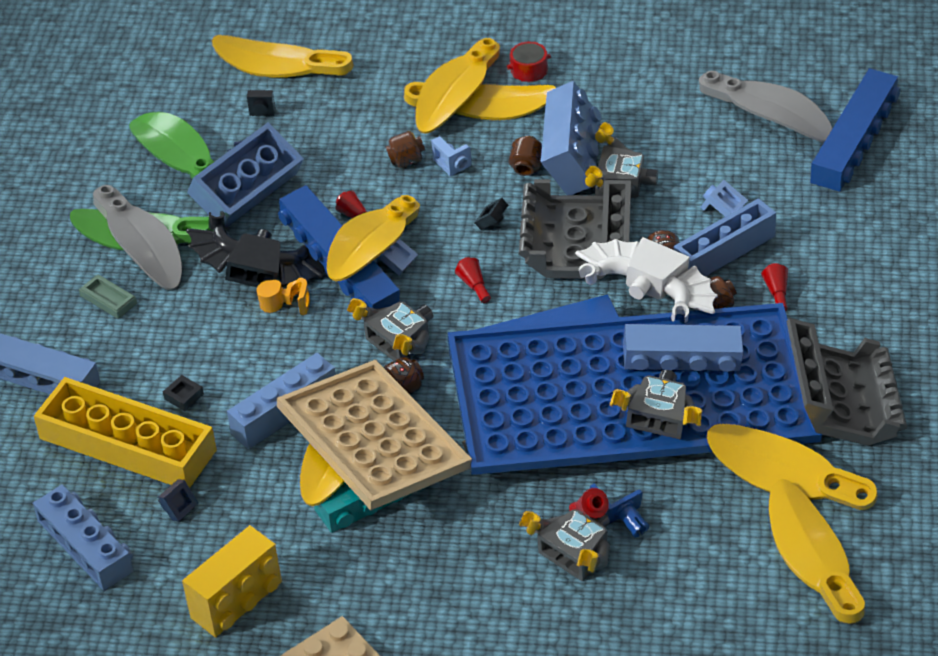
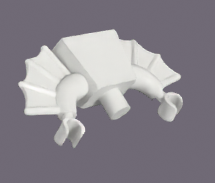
(650, 271)

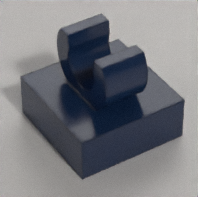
(177, 500)

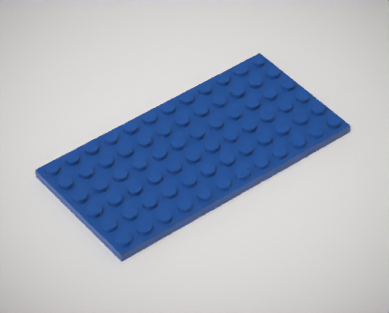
(547, 390)

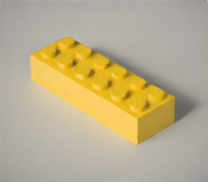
(125, 432)

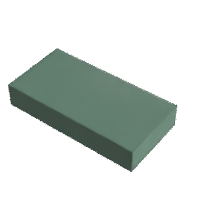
(108, 296)

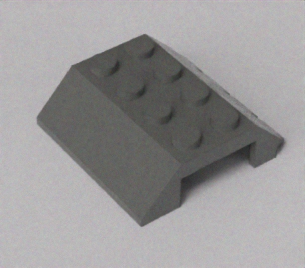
(562, 224)
(847, 391)

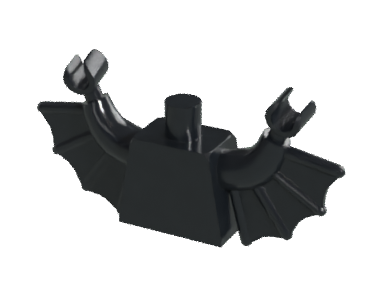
(252, 257)

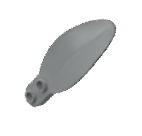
(769, 102)
(141, 237)

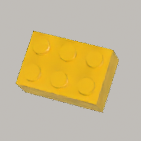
(232, 581)

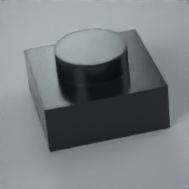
(261, 103)
(492, 214)
(183, 393)

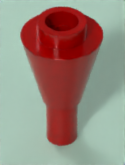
(349, 204)
(470, 273)
(776, 279)
(592, 503)

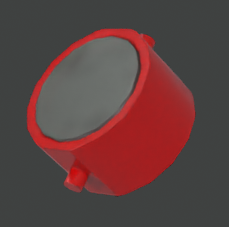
(528, 61)

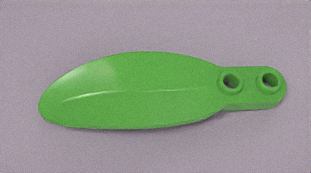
(172, 142)
(95, 227)

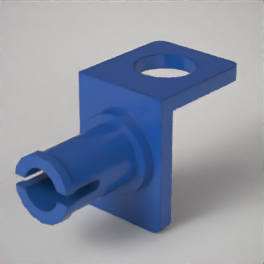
(626, 511)

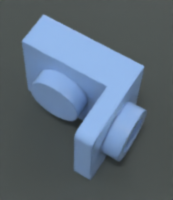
(450, 159)
(723, 198)
(397, 257)

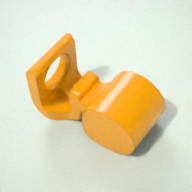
(272, 295)

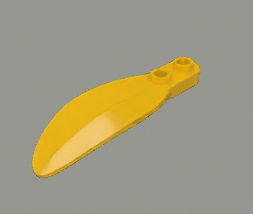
(278, 59)
(453, 85)
(493, 101)
(369, 236)
(767, 457)
(317, 478)
(813, 550)

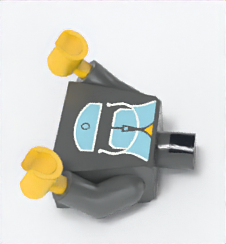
(618, 163)
(394, 329)
(658, 405)
(571, 541)

